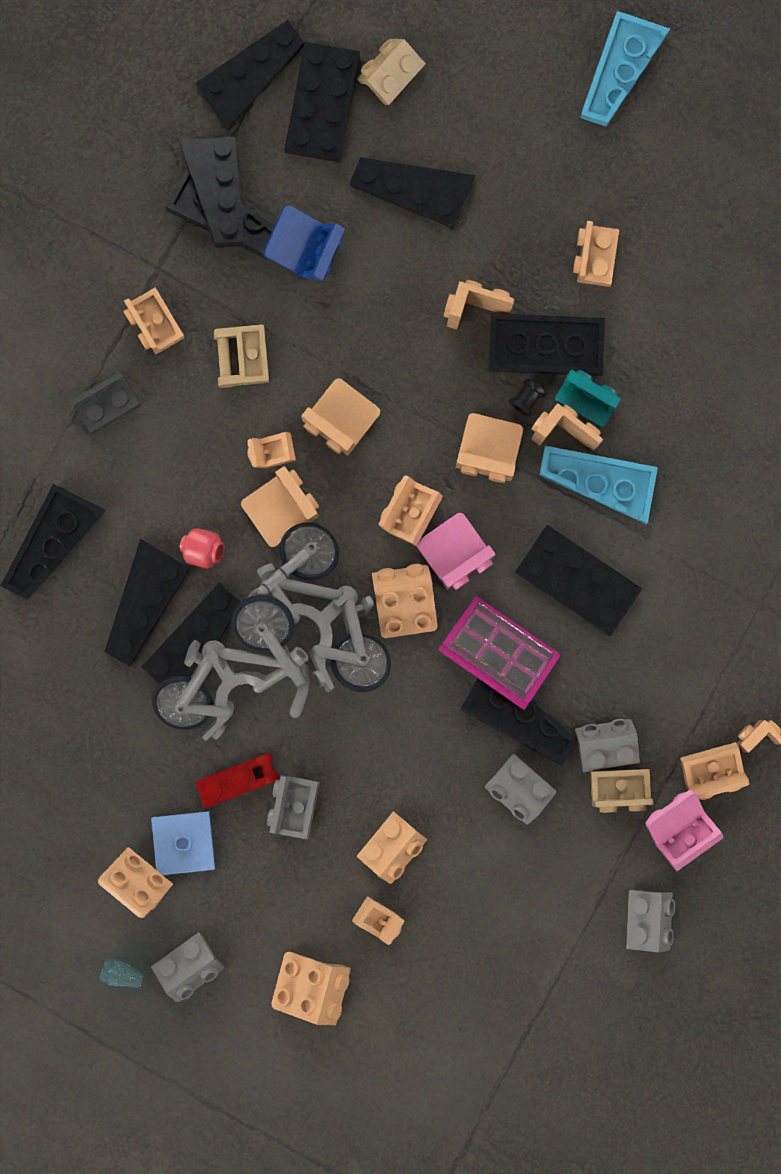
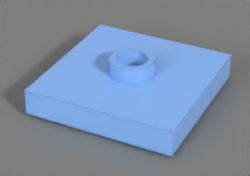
(183, 843)

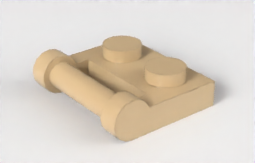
(251, 355)

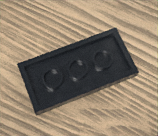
(322, 102)
(546, 344)
(578, 580)

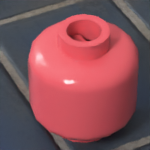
(202, 548)

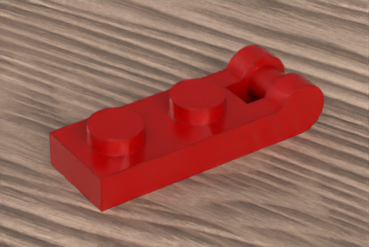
(236, 781)

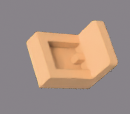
(271, 450)
(751, 736)
(378, 920)

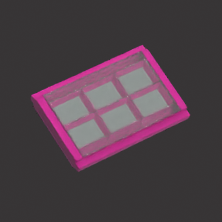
(499, 652)

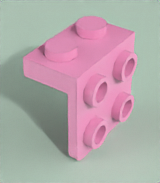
(455, 551)
(683, 830)

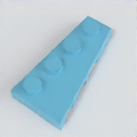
(623, 60)
(609, 481)

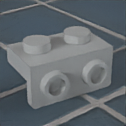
(607, 745)
(520, 789)
(293, 806)
(650, 921)
(187, 968)

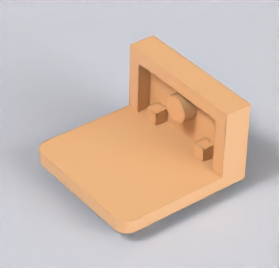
(473, 294)
(341, 417)
(566, 418)
(489, 448)
(279, 506)
(405, 601)
(135, 883)
(310, 989)

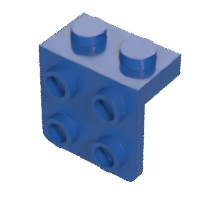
(303, 244)

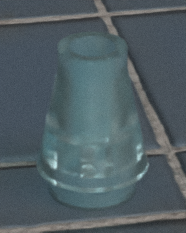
(120, 974)

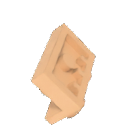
(597, 255)

